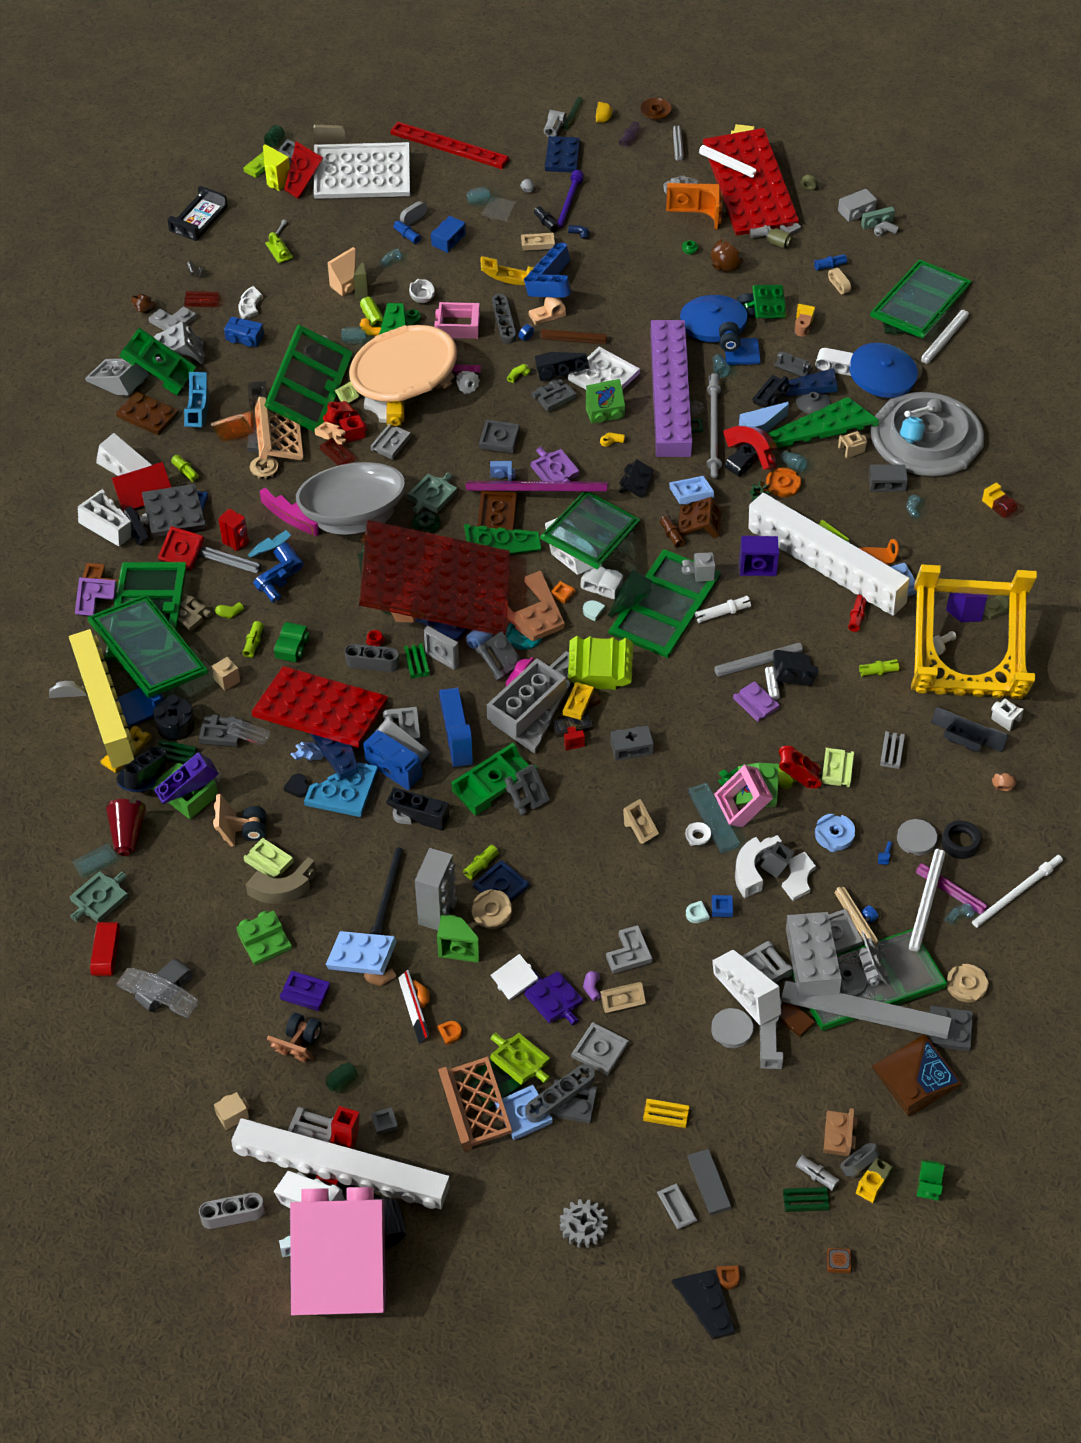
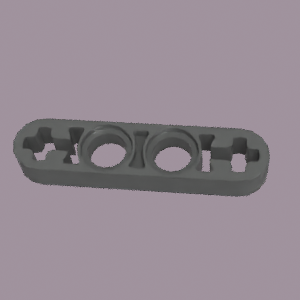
(506, 318)
(562, 1095)

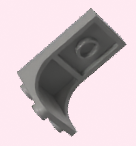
(182, 341)

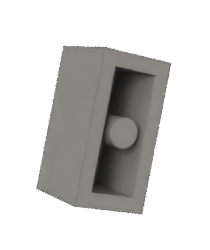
(856, 204)

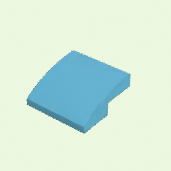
(268, 544)

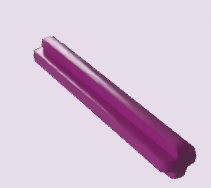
(954, 890)

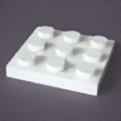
(603, 368)

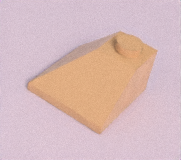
(342, 272)

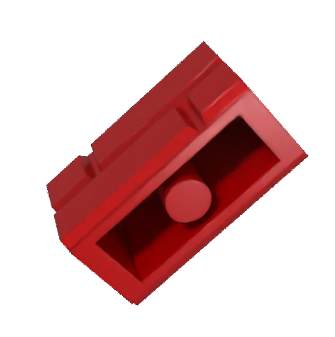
(233, 530)

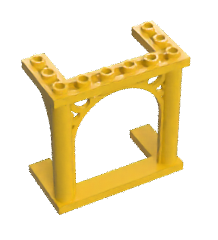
(1018, 679)

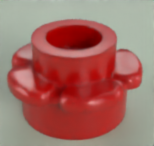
(374, 634)

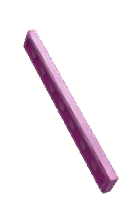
(536, 486)

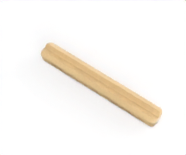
(854, 913)

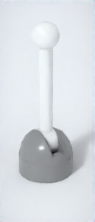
(930, 407)

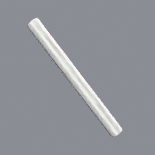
(926, 901)

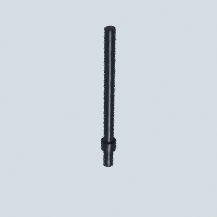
(377, 928)

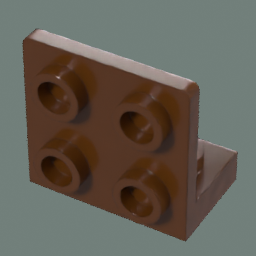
(700, 515)

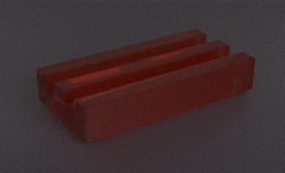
(201, 299)
(330, 450)

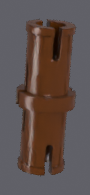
(672, 531)

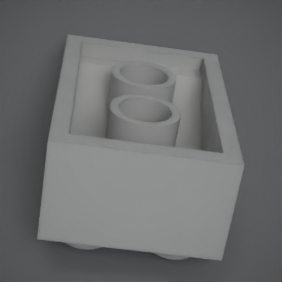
(117, 376)

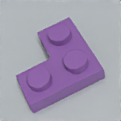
(89, 591)

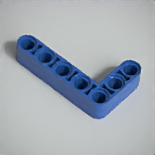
(544, 277)
(457, 731)

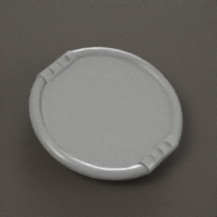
(949, 438)

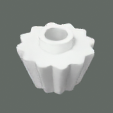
(467, 381)

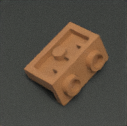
(838, 1132)

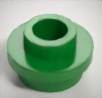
(689, 247)

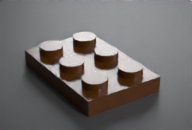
(147, 413)
(497, 509)

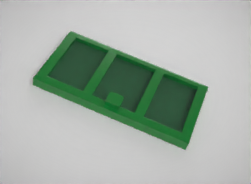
(158, 580)

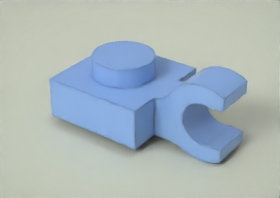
(308, 750)

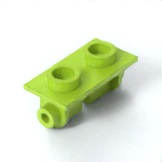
(278, 248)

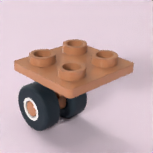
(299, 1031)

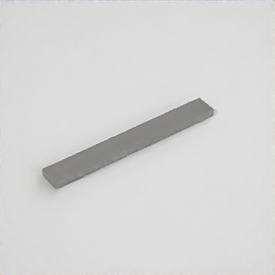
(871, 1011)

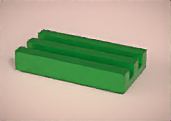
(414, 649)

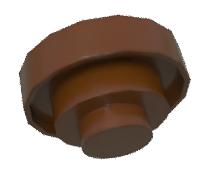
(143, 303)

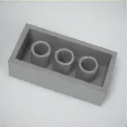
(526, 698)
(435, 888)
(813, 954)

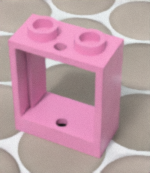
(459, 310)
(758, 788)

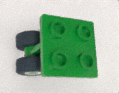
(764, 302)

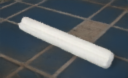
(727, 161)

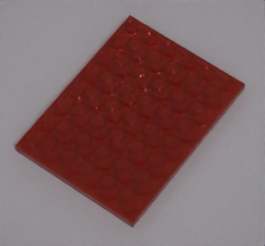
(435, 578)

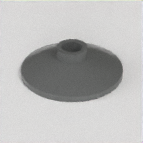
(812, 402)
(857, 979)

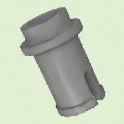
(759, 232)

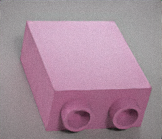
(337, 1253)

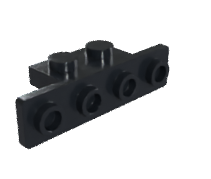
(968, 731)

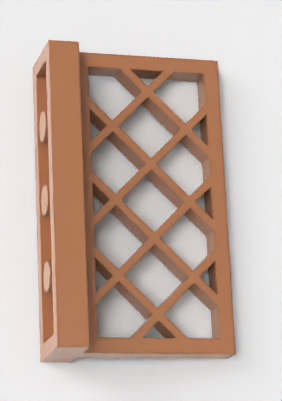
(458, 1111)

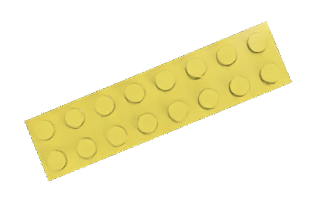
(103, 698)

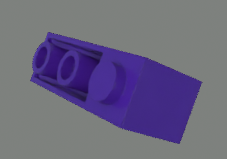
(188, 778)

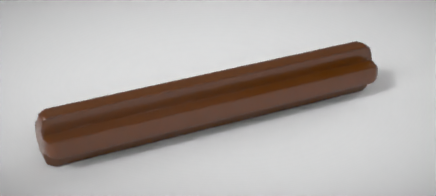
(573, 336)

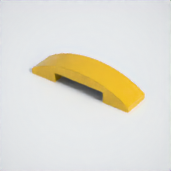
(503, 273)

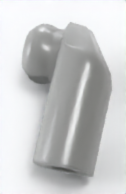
(883, 227)

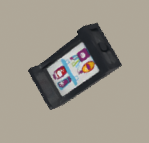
(199, 214)

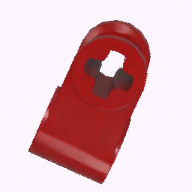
(338, 411)

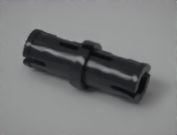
(542, 214)

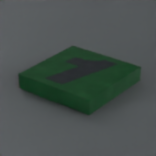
(504, 1081)

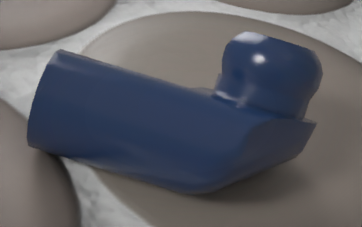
(577, 229)

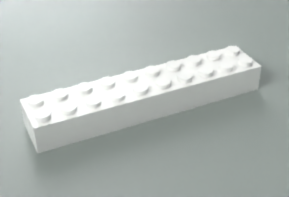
(829, 554)

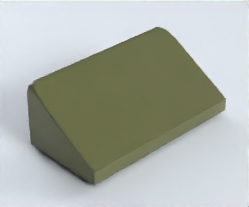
(360, 282)

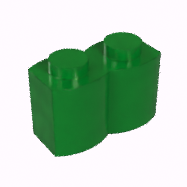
(291, 642)

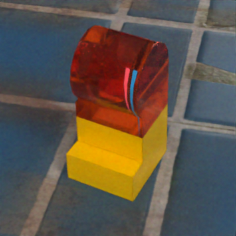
(998, 500)

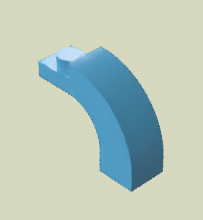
(197, 407)

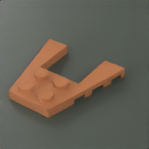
(541, 618)

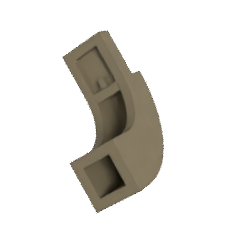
(284, 889)

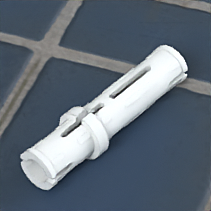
(722, 609)

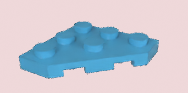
(344, 795)

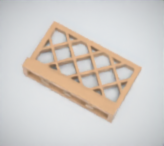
(267, 441)

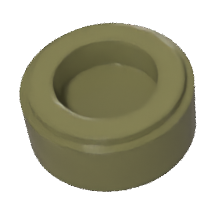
(809, 182)

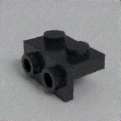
(771, 391)
(636, 478)

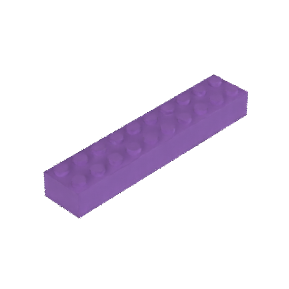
(670, 389)

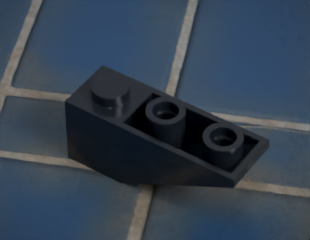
(560, 363)
(420, 808)

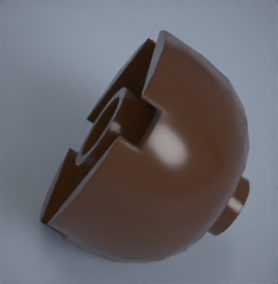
(725, 257)

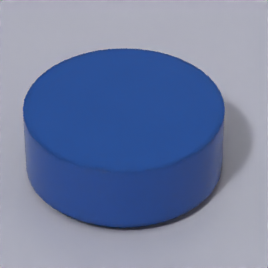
(526, 332)

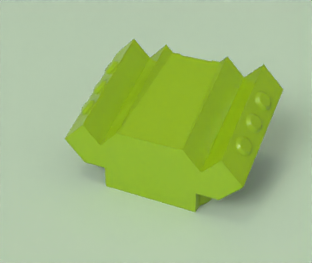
(600, 662)

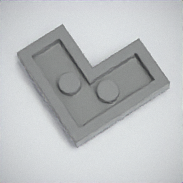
(164, 320)
(632, 955)

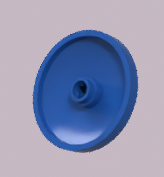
(708, 313)
(883, 370)

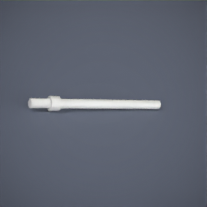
(1044, 870)

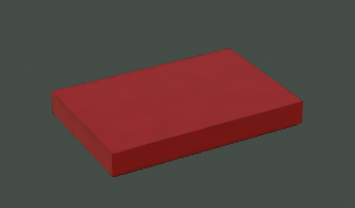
(132, 484)

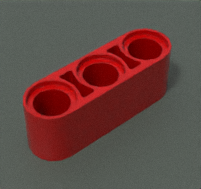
(104, 949)

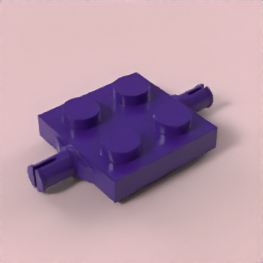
(554, 998)

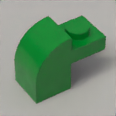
(930, 1179)

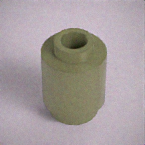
(779, 238)

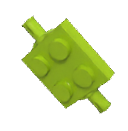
(519, 1058)

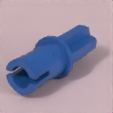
(407, 232)
(830, 261)

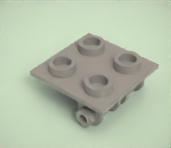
(871, 963)

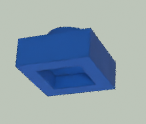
(722, 906)

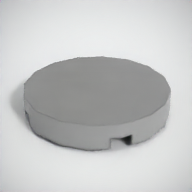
(917, 837)
(732, 1028)

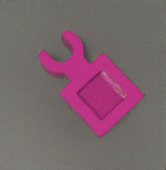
(472, 368)

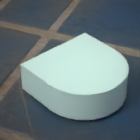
(593, 609)
(697, 912)

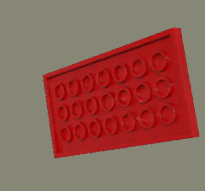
(748, 199)

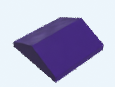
(967, 606)

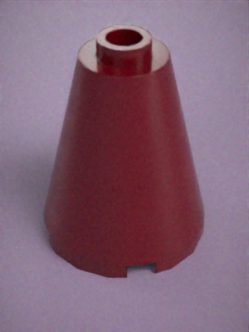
(125, 824)

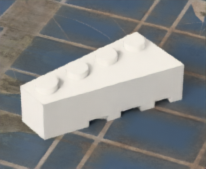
(749, 986)

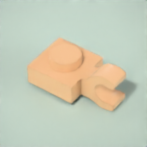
(329, 430)

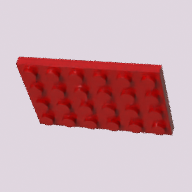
(320, 706)

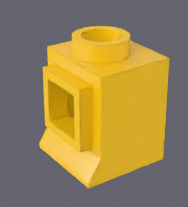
(395, 413)

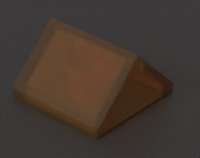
(234, 426)

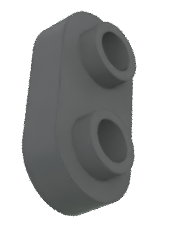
(859, 1160)

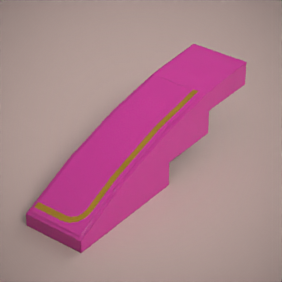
(289, 513)

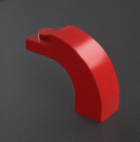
(758, 438)
(343, 1133)

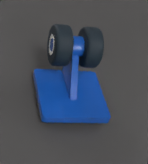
(738, 349)

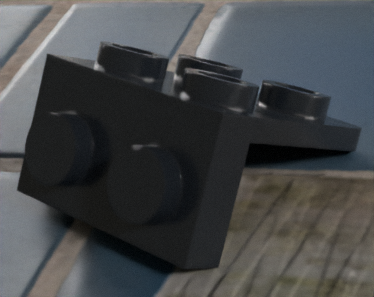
(793, 668)

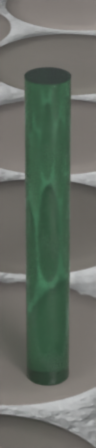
(572, 113)

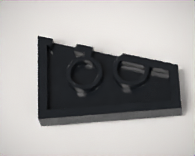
(707, 1301)

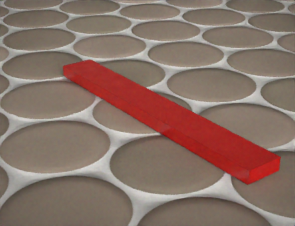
(449, 145)

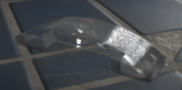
(158, 989)

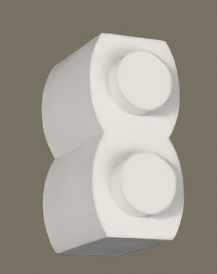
(602, 581)

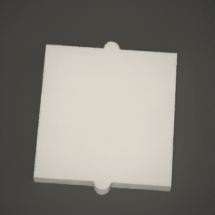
(514, 977)

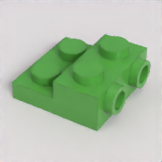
(263, 937)

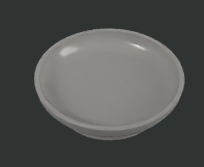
(350, 496)

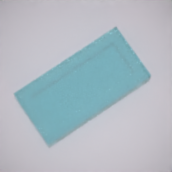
(95, 861)

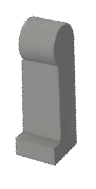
(768, 1056)

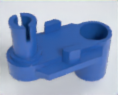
(289, 564)

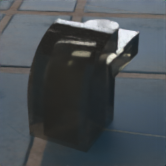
(256, 390)

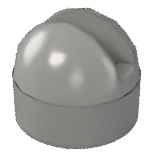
(527, 186)

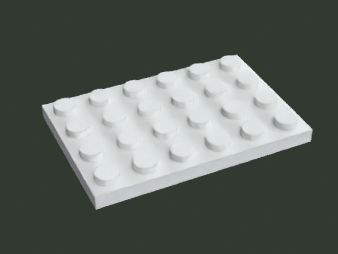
(362, 170)

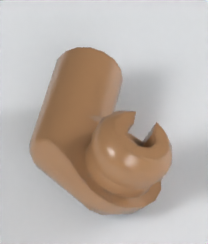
(380, 980)

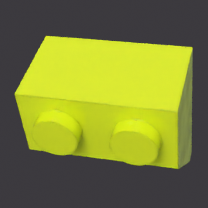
(276, 167)

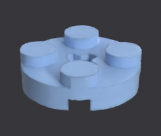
(835, 842)

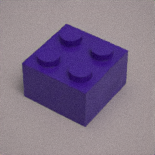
(758, 555)

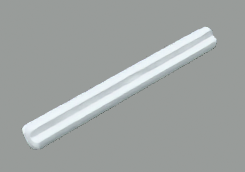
(944, 336)

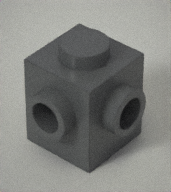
(775, 863)

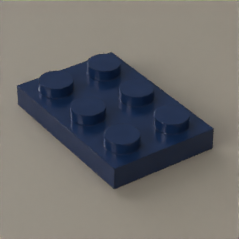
(562, 154)

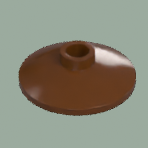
(656, 108)

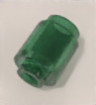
(274, 136)
(341, 1077)

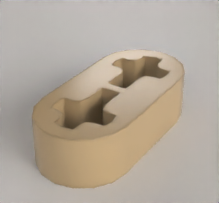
(839, 280)

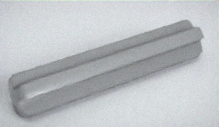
(678, 143)

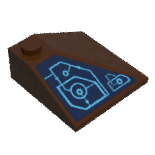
(916, 1075)

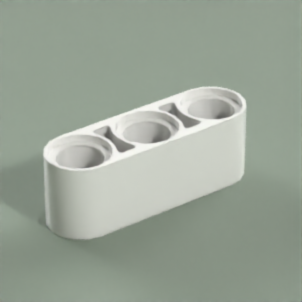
(834, 359)

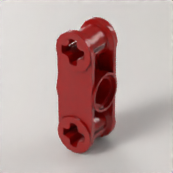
(800, 767)

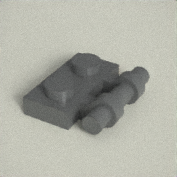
(553, 394)
(217, 734)
(532, 788)

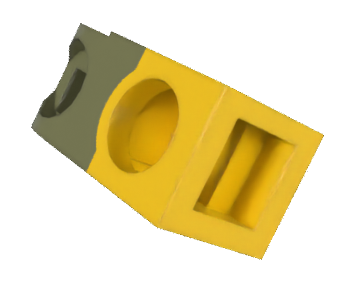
(874, 1180)

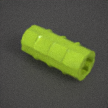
(371, 311)

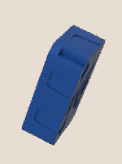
(393, 759)

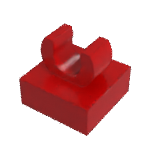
(573, 739)

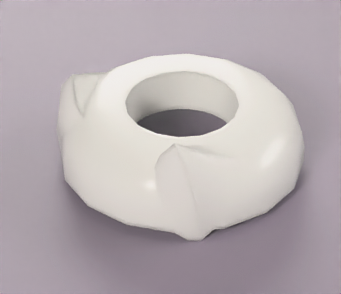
(698, 827)

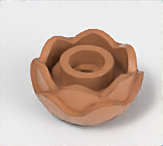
(1004, 782)

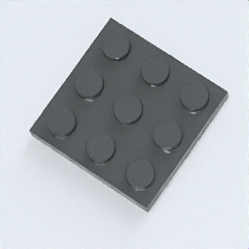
(174, 508)

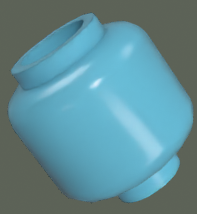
(912, 429)

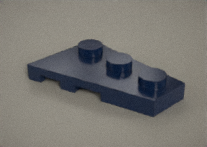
(818, 382)

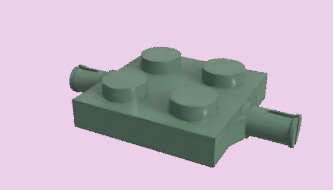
(432, 493)
(98, 897)

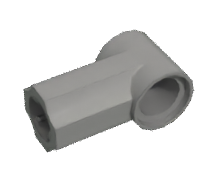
(555, 121)

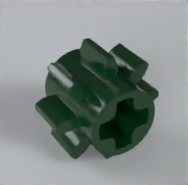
(758, 489)

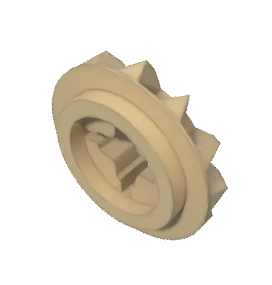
(257, 464)

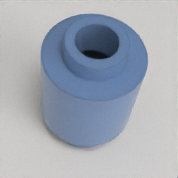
(477, 638)

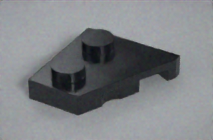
(138, 531)

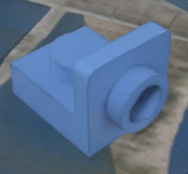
(502, 469)

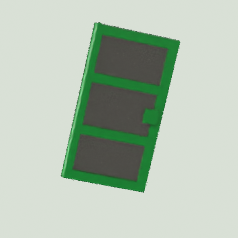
(308, 378)

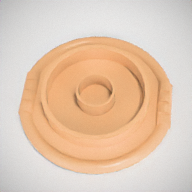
(403, 363)

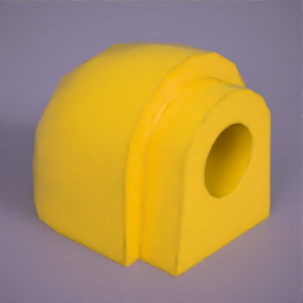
(603, 112)

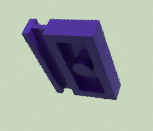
(305, 990)

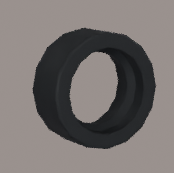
(958, 851)

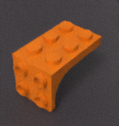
(695, 198)

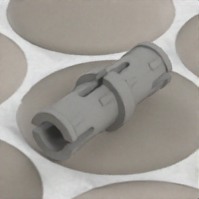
(818, 1172)

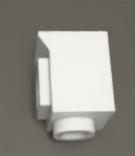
(1005, 713)

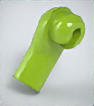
(517, 371)
(229, 612)

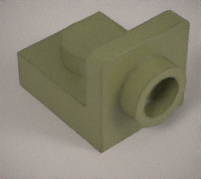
(997, 606)

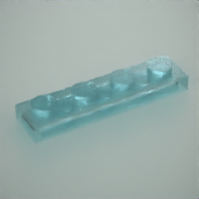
(713, 817)

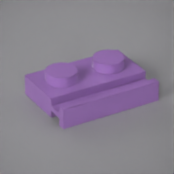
(756, 701)

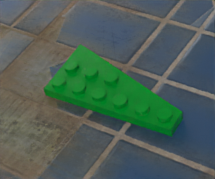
(826, 422)

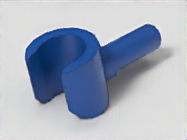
(883, 857)

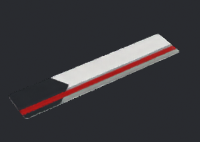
(413, 1006)

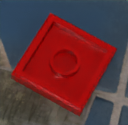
(181, 547)

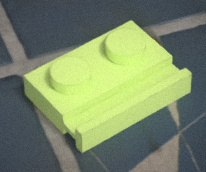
(837, 767)
(268, 859)

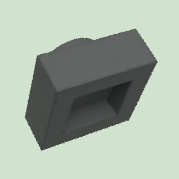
(384, 1121)

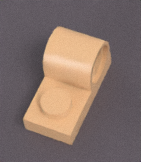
(552, 309)

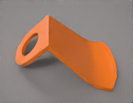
(884, 554)

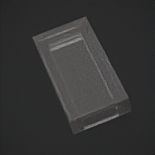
(248, 732)

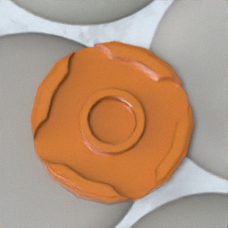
(781, 486)

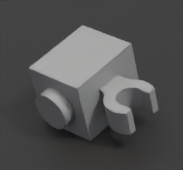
(702, 567)

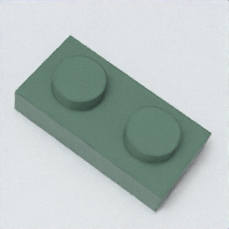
(873, 218)

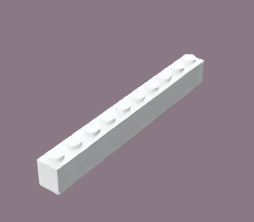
(340, 1163)

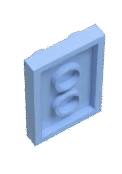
(361, 953)

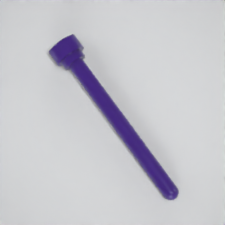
(576, 179)

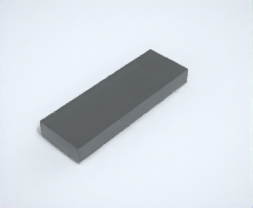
(709, 1182)

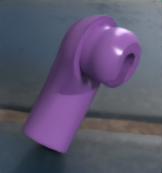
(589, 985)

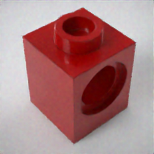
(353, 428)

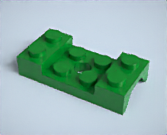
(143, 350)
(478, 789)

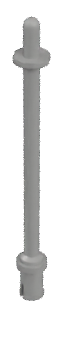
(714, 389)

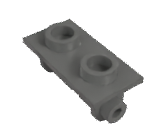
(796, 366)

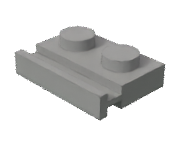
(390, 441)

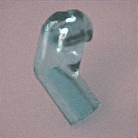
(389, 256)
(911, 506)
(956, 911)

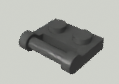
(503, 653)
(576, 1108)

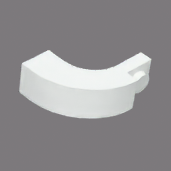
(746, 875)

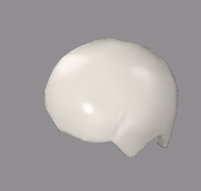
(421, 291)

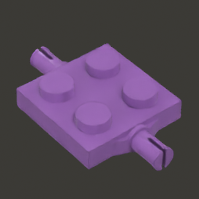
(554, 466)

